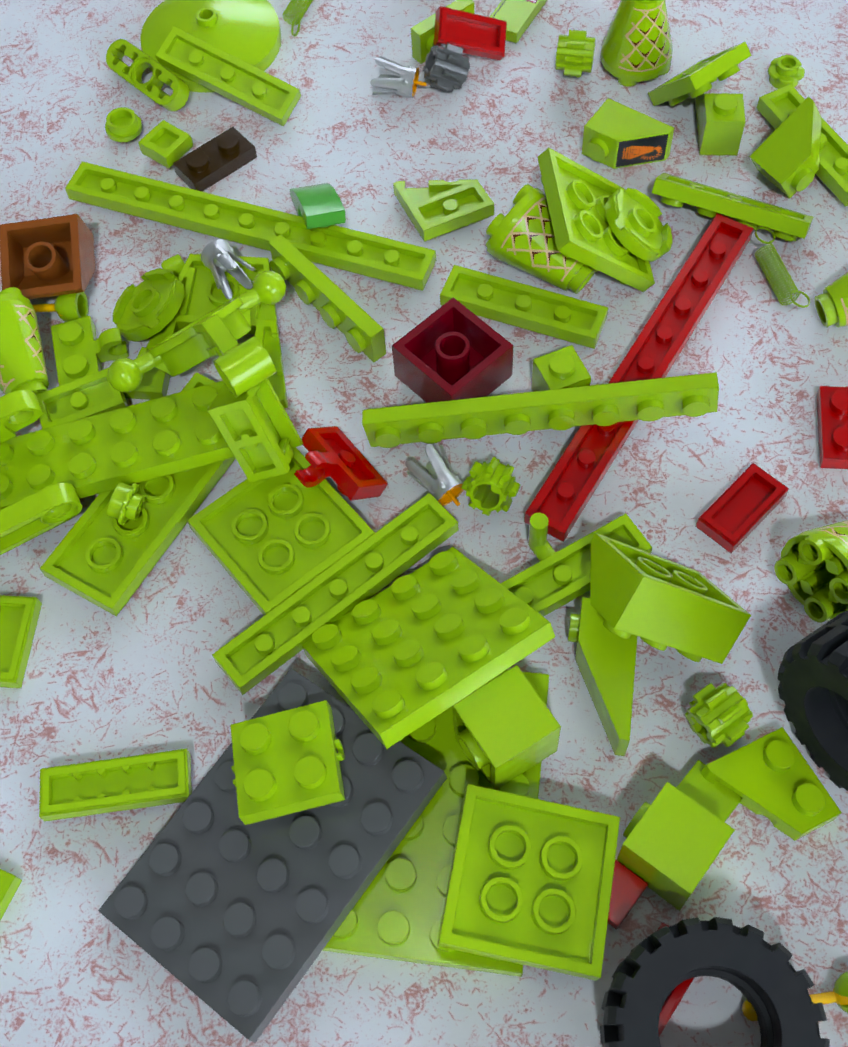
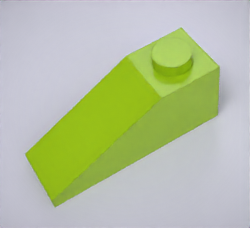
(608, 672)

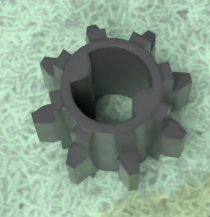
(446, 67)

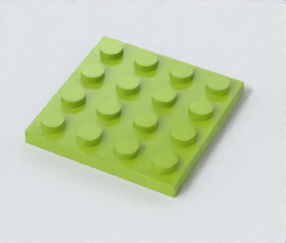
(425, 644)

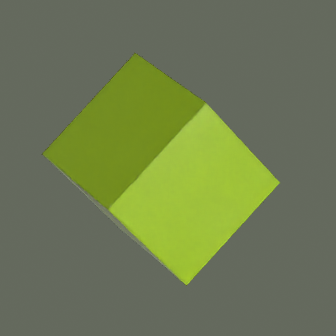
(505, 727)
(673, 844)

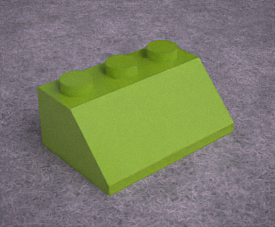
(662, 602)

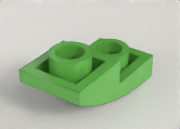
(318, 205)

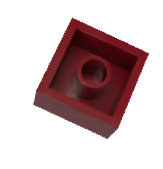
(452, 356)

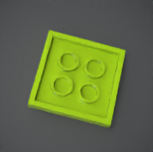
(579, 220)
(278, 533)
(530, 882)

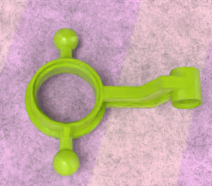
(209, 336)

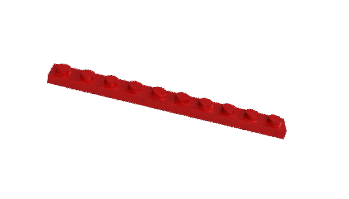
(650, 357)

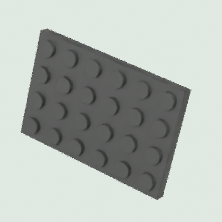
(256, 903)

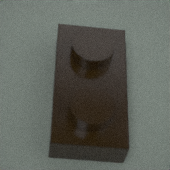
(215, 160)

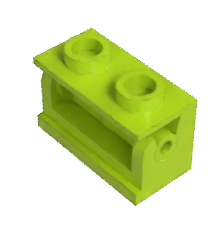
(256, 430)

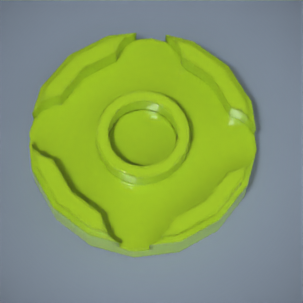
(637, 225)
(149, 306)

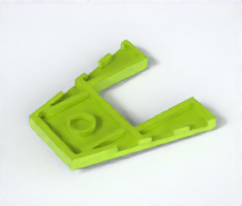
(203, 297)

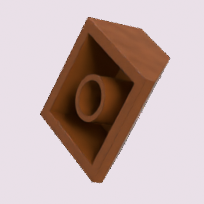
(47, 256)

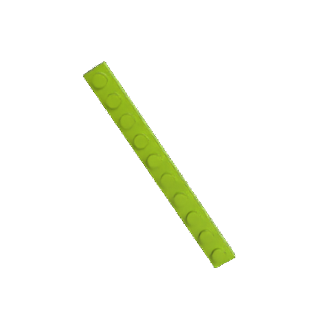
(251, 224)

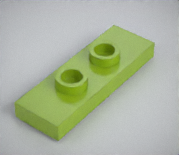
(115, 785)

